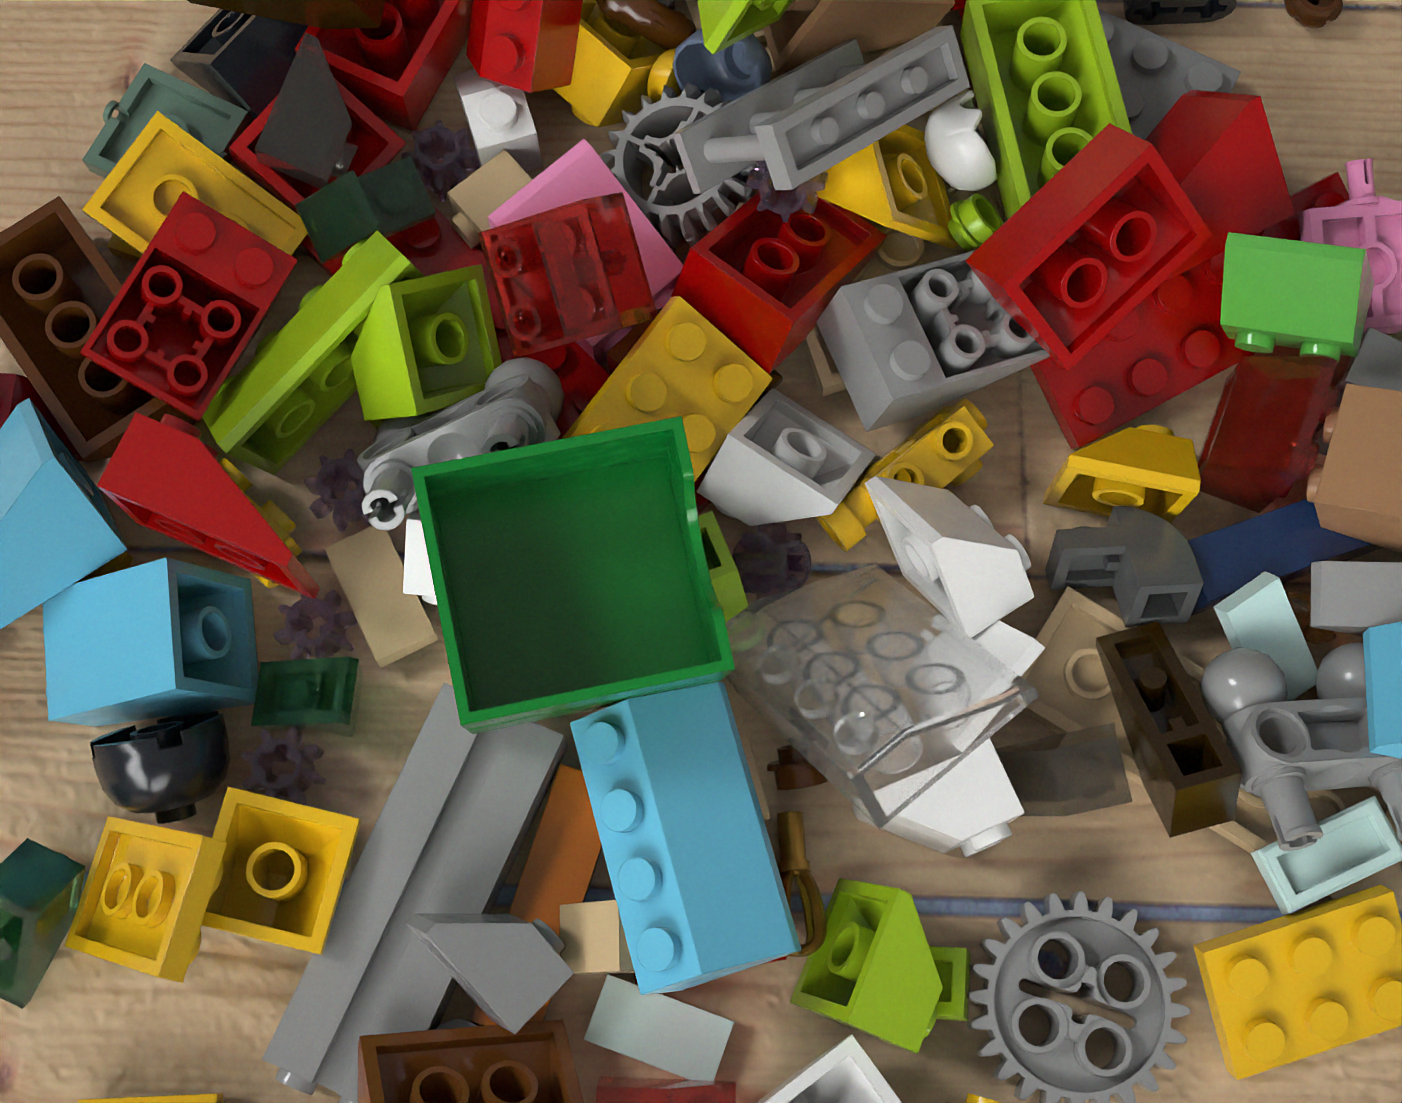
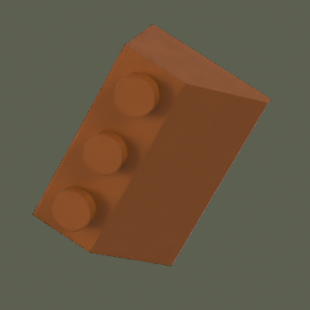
(469, 1066)

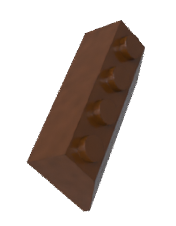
(50, 303)

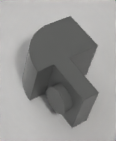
(1139, 557)

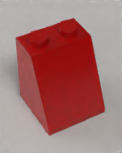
(1225, 165)

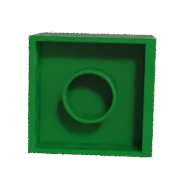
(571, 575)

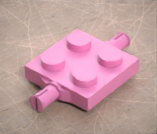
(1367, 224)

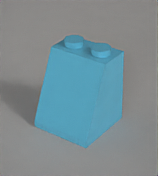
(50, 516)
(149, 644)

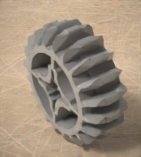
(651, 141)

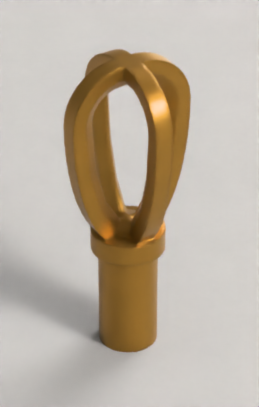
(795, 865)

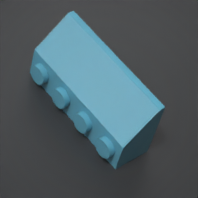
(683, 838)

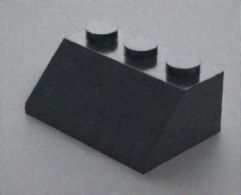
(241, 57)

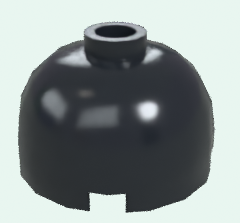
(164, 765)

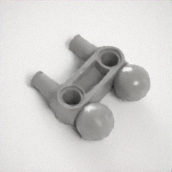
(511, 412)
(1298, 743)

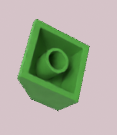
(1295, 295)

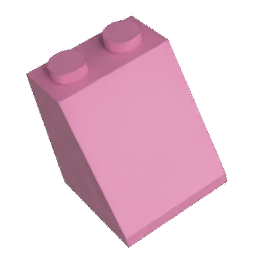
(582, 176)

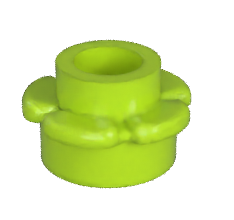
(973, 221)

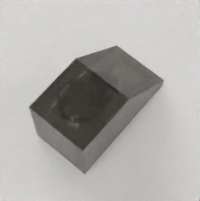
(308, 123)
(1068, 772)

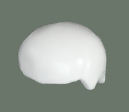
(957, 145)

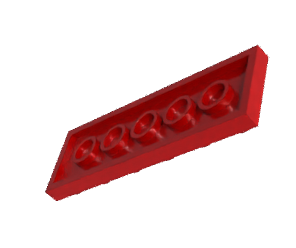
(1162, 344)

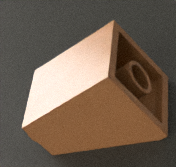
(819, 25)
(1362, 473)

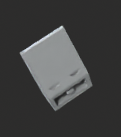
(921, 340)

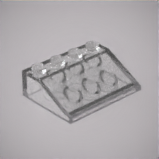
(871, 685)

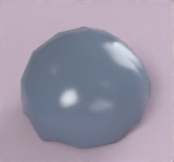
(729, 71)

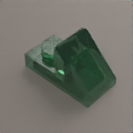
(359, 206)
(309, 695)

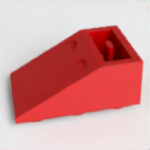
(190, 307)

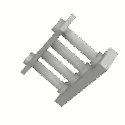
(822, 111)

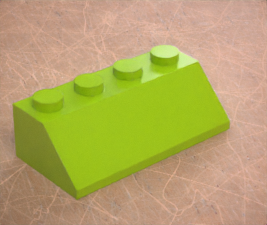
(1040, 86)
(306, 366)

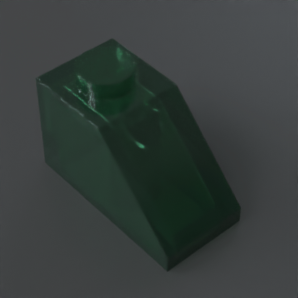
(36, 911)

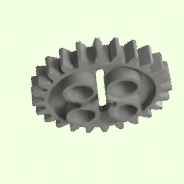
(1091, 944)

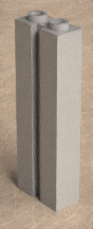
(434, 850)

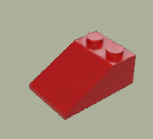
(774, 278)
(180, 490)

